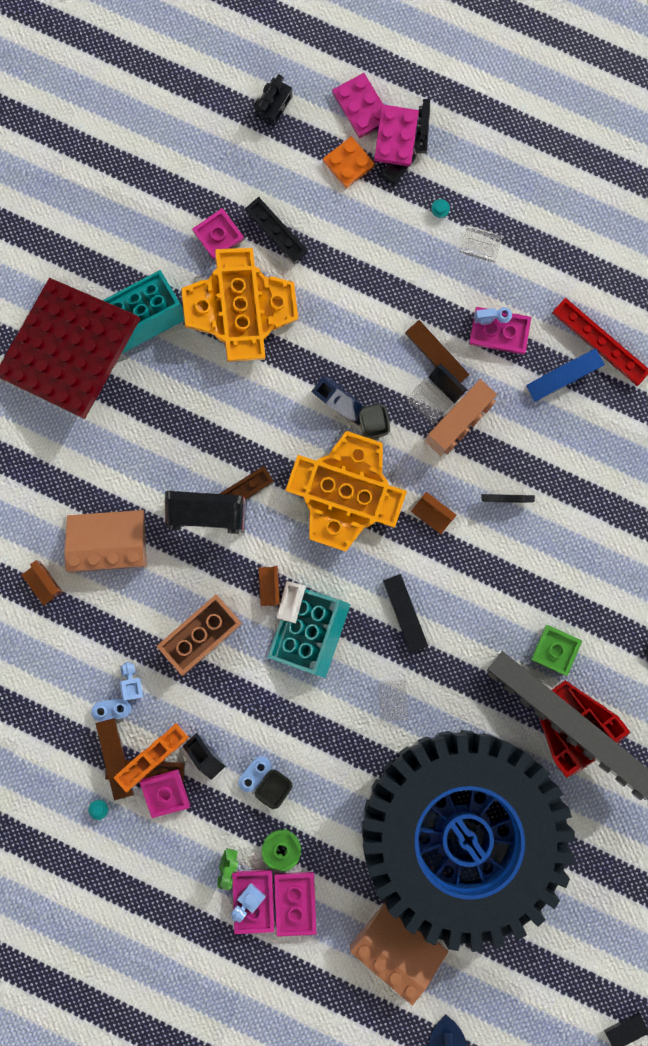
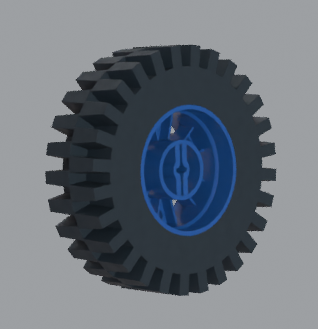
(507, 892)

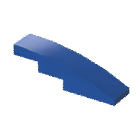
(565, 375)

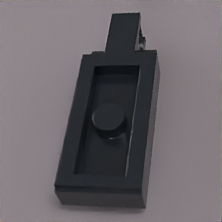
(423, 128)

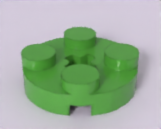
(279, 861)
(227, 866)

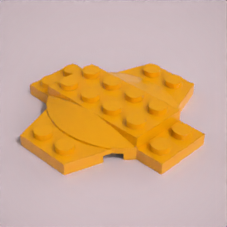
(239, 304)
(346, 491)

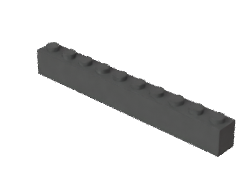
(571, 723)

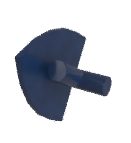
(447, 1033)

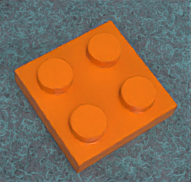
(348, 162)

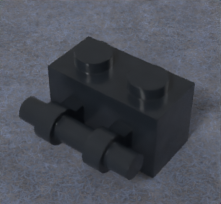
(273, 101)

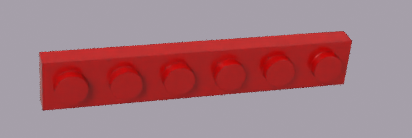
(602, 341)

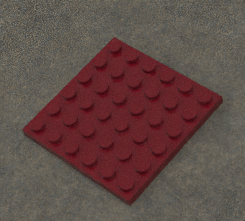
(67, 347)

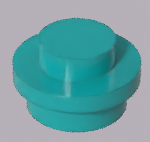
(440, 208)
(98, 809)

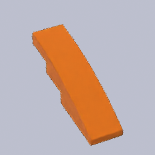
(151, 757)

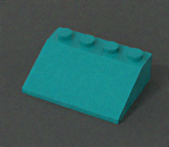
(154, 305)
(313, 637)

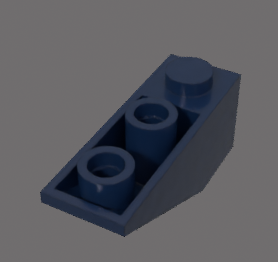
(338, 399)

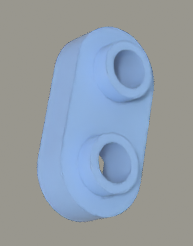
(110, 709)
(254, 774)

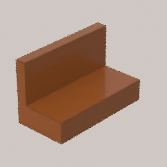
(433, 513)
(41, 582)
(269, 586)

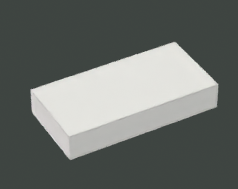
(291, 602)

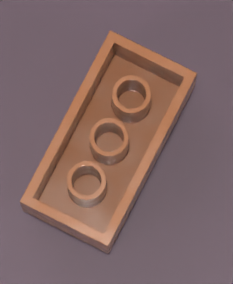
(462, 415)
(199, 635)

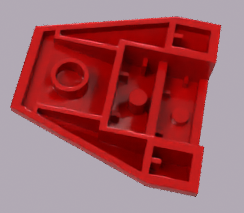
(566, 756)

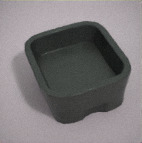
(374, 421)
(273, 789)

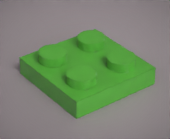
(556, 650)

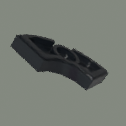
(507, 498)

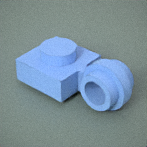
(488, 315)
(131, 687)
(250, 899)

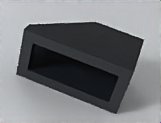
(203, 756)

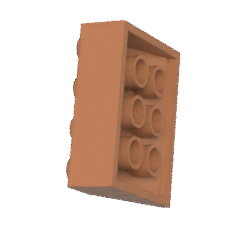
(105, 541)
(397, 955)

